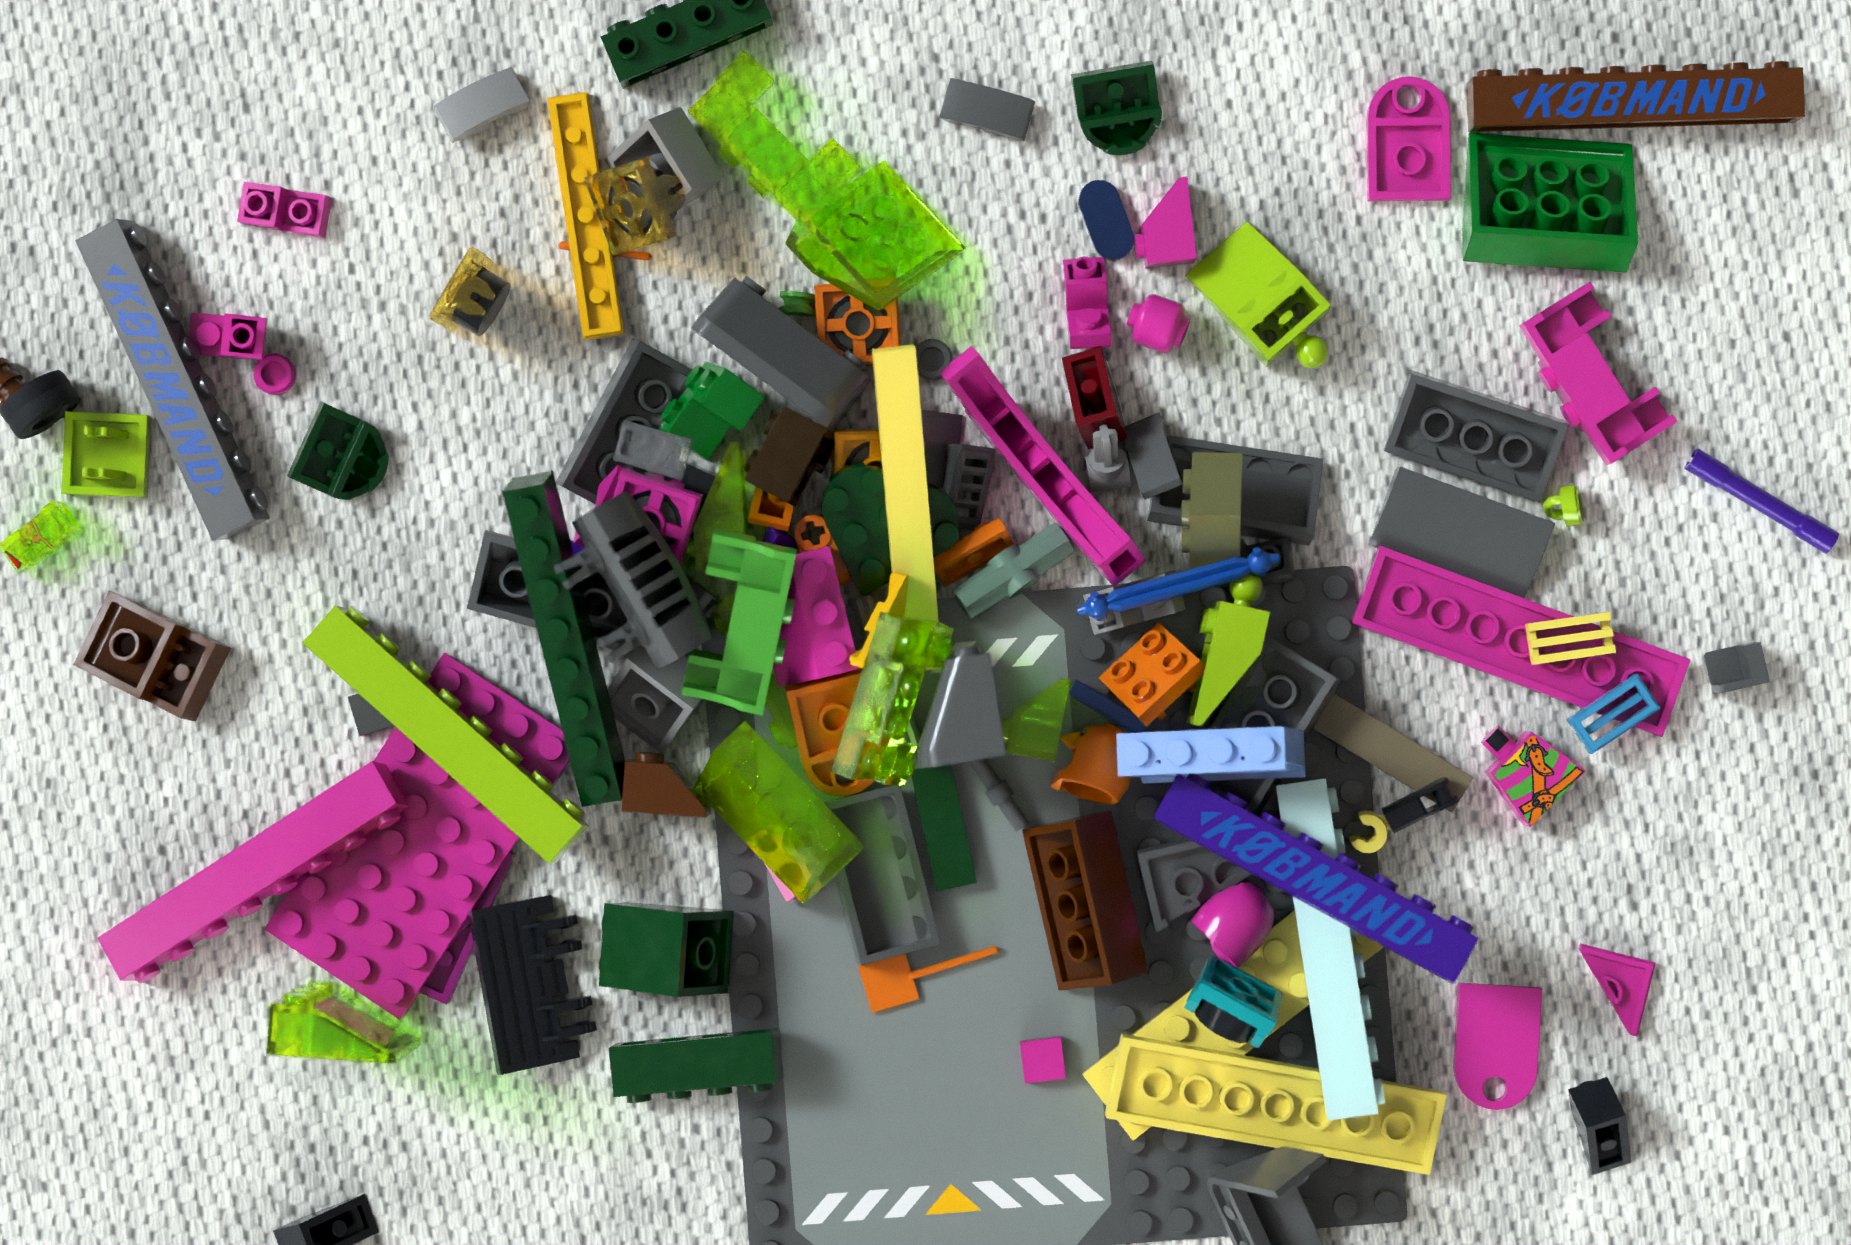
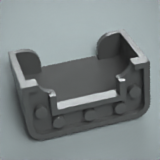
(963, 713)

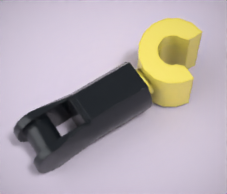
(1402, 814)

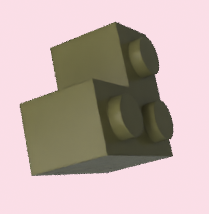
(1212, 508)

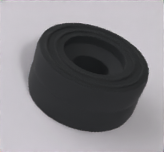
(39, 404)

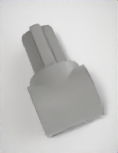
(1107, 462)

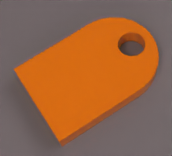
(818, 719)

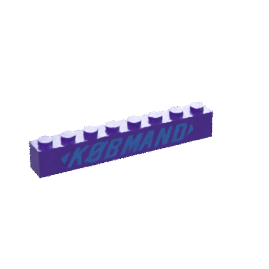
(1316, 878)

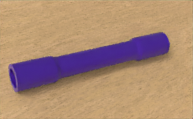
(1800, 524)

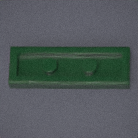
(943, 827)

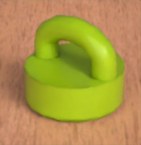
(1571, 506)

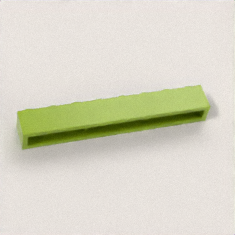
(447, 734)

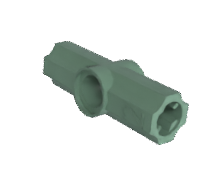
(1013, 571)

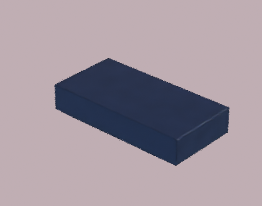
(1105, 707)

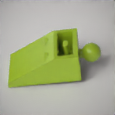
(1255, 293)
(1230, 645)

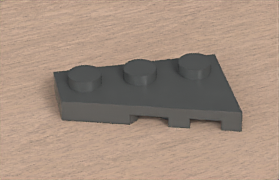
(1183, 876)

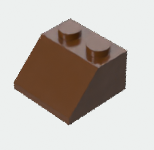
(660, 788)

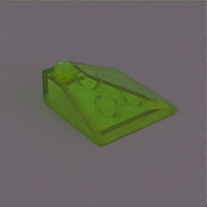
(873, 238)

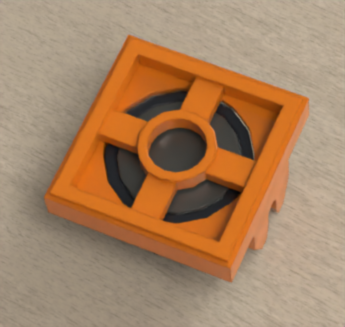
(854, 323)

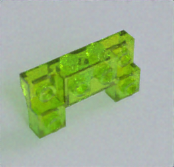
(761, 148)
(886, 697)

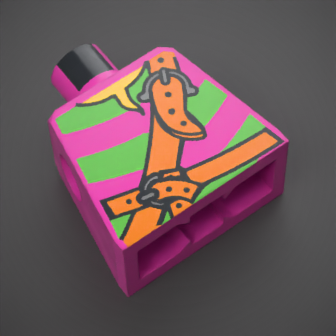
(1529, 773)

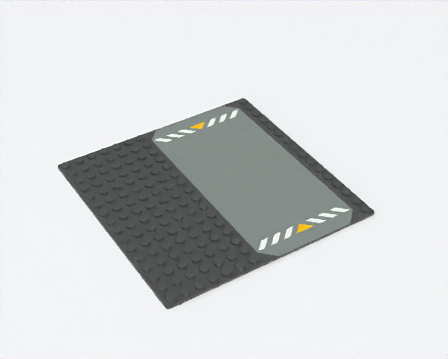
(922, 1111)

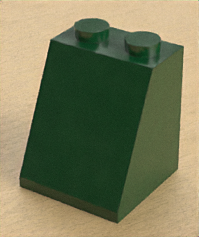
(665, 949)

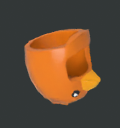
(1093, 767)

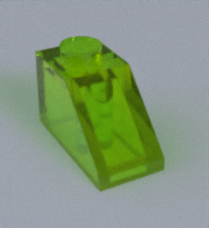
(1037, 723)

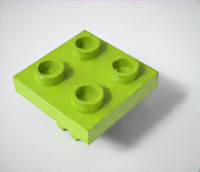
(106, 454)

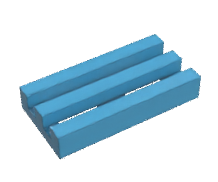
(1583, 733)

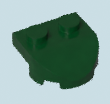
(1118, 106)
(340, 455)

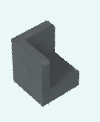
(1736, 667)

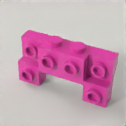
(1585, 381)

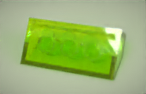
(776, 813)

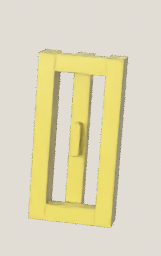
(1605, 633)

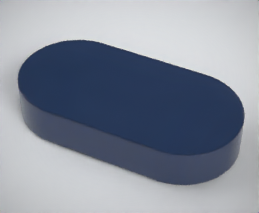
(1106, 220)

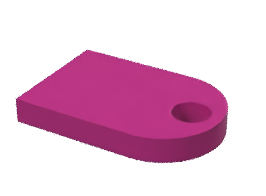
(1408, 146)
(1497, 1038)

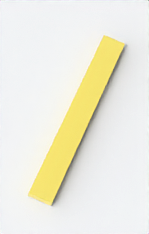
(905, 476)

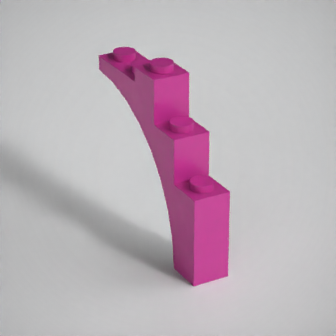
(1041, 468)

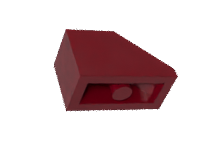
(1093, 394)

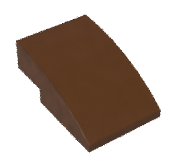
(152, 656)

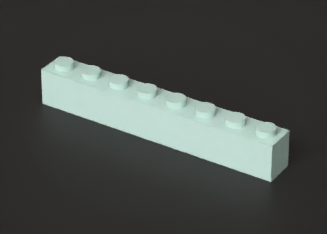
(1332, 968)

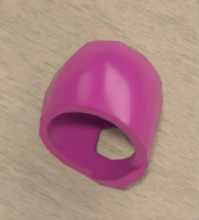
(1236, 922)

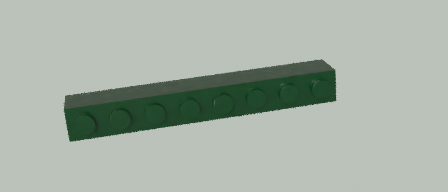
(566, 638)

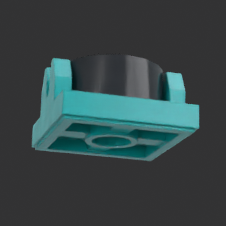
(1234, 1003)

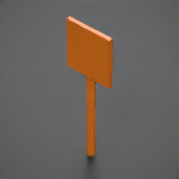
(892, 981)

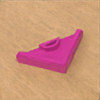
(1624, 982)

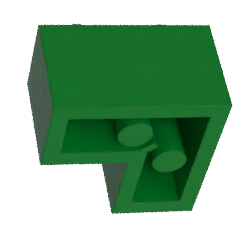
(710, 407)

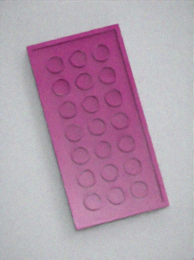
(403, 894)

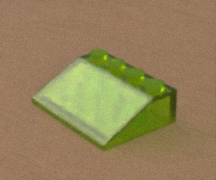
(335, 1026)

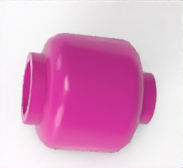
(1158, 323)

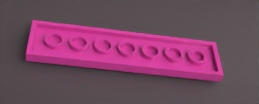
(1488, 633)

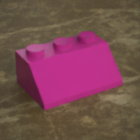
(819, 628)

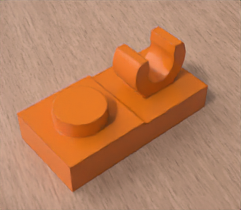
(972, 551)

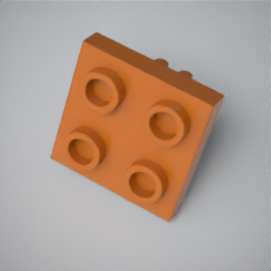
(1153, 674)

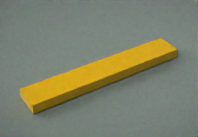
(588, 246)

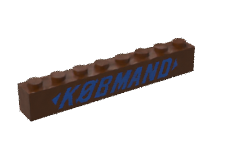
(1635, 98)

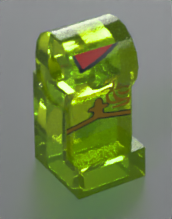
(40, 537)

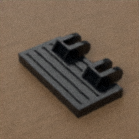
(520, 984)

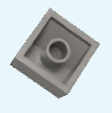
(673, 149)
(651, 699)

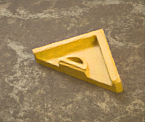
(894, 604)

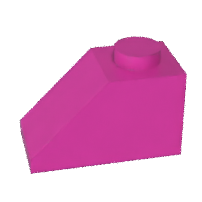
(1168, 230)

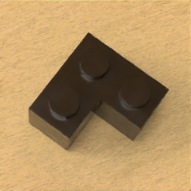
(789, 455)

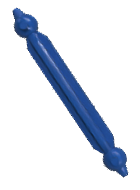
(1178, 584)

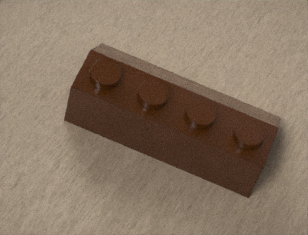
(1085, 901)

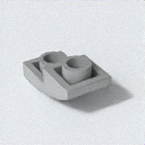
(480, 103)

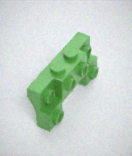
(753, 642)

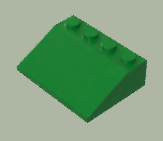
(1549, 203)

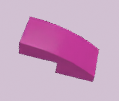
(284, 209)

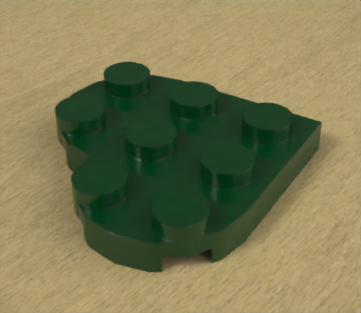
(857, 522)

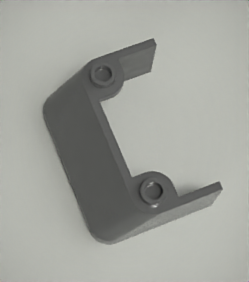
(782, 353)
(1262, 1199)

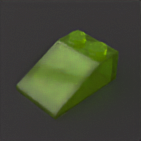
(722, 508)

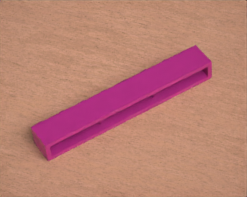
(254, 872)

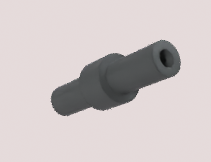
(999, 793)

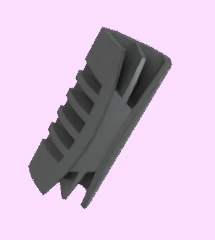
(643, 579)

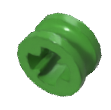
(797, 303)

